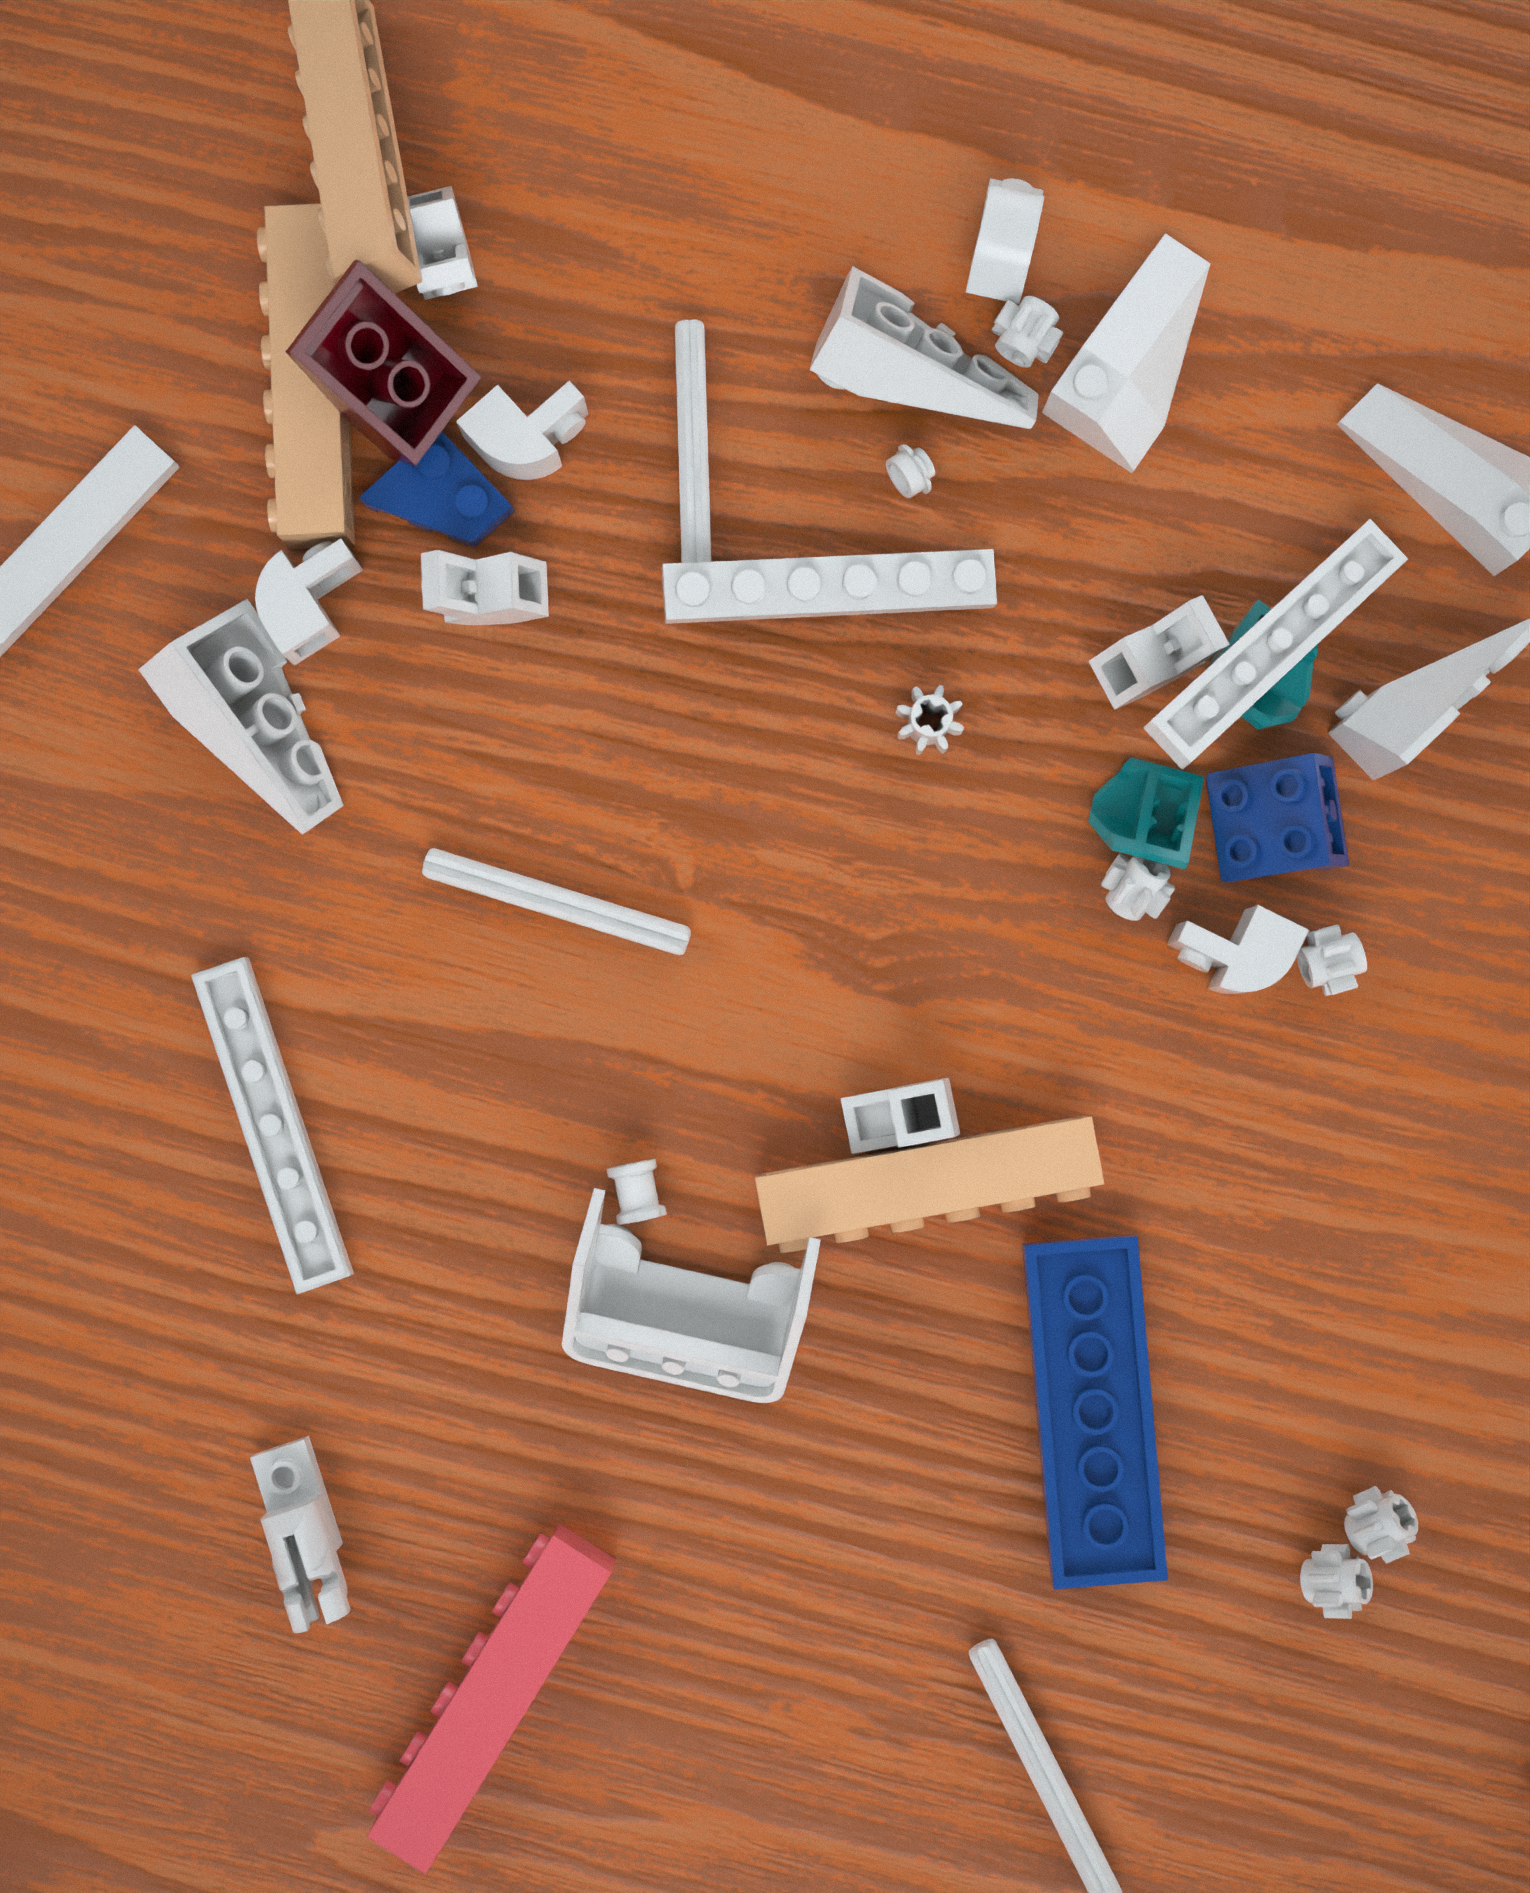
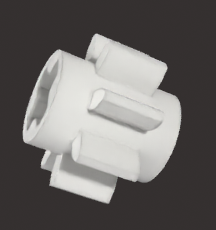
(1027, 331)
(933, 704)
(1137, 887)
(1332, 960)
(1381, 1524)
(1336, 1581)

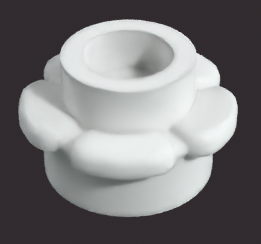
(910, 471)

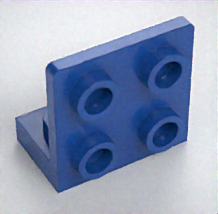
(1277, 818)

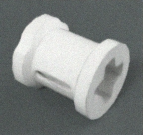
(636, 1191)

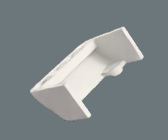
(684, 1322)

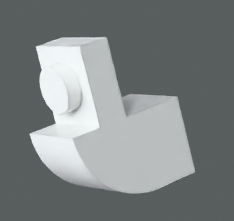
(1005, 240)
(440, 244)
(522, 444)
(484, 590)
(290, 595)
(1159, 653)
(1253, 958)
(901, 1116)

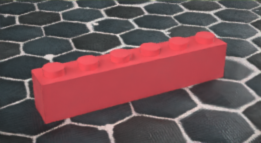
(491, 1697)

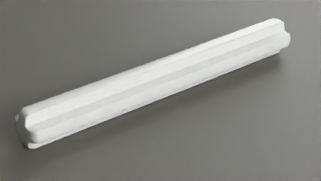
(692, 441)
(556, 901)
(1043, 1768)

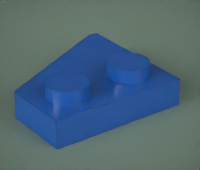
(441, 495)

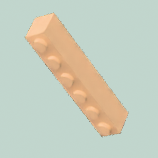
(353, 140)
(309, 434)
(928, 1181)

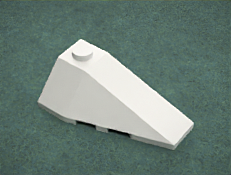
(893, 356)
(1130, 364)
(1451, 471)
(236, 701)
(1410, 712)

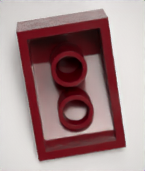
(382, 366)

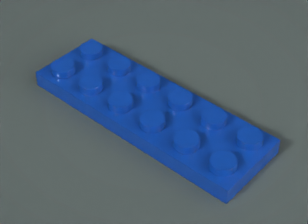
(1094, 1412)

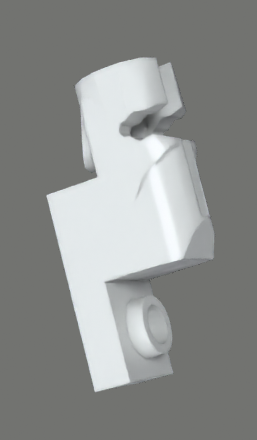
(301, 1533)

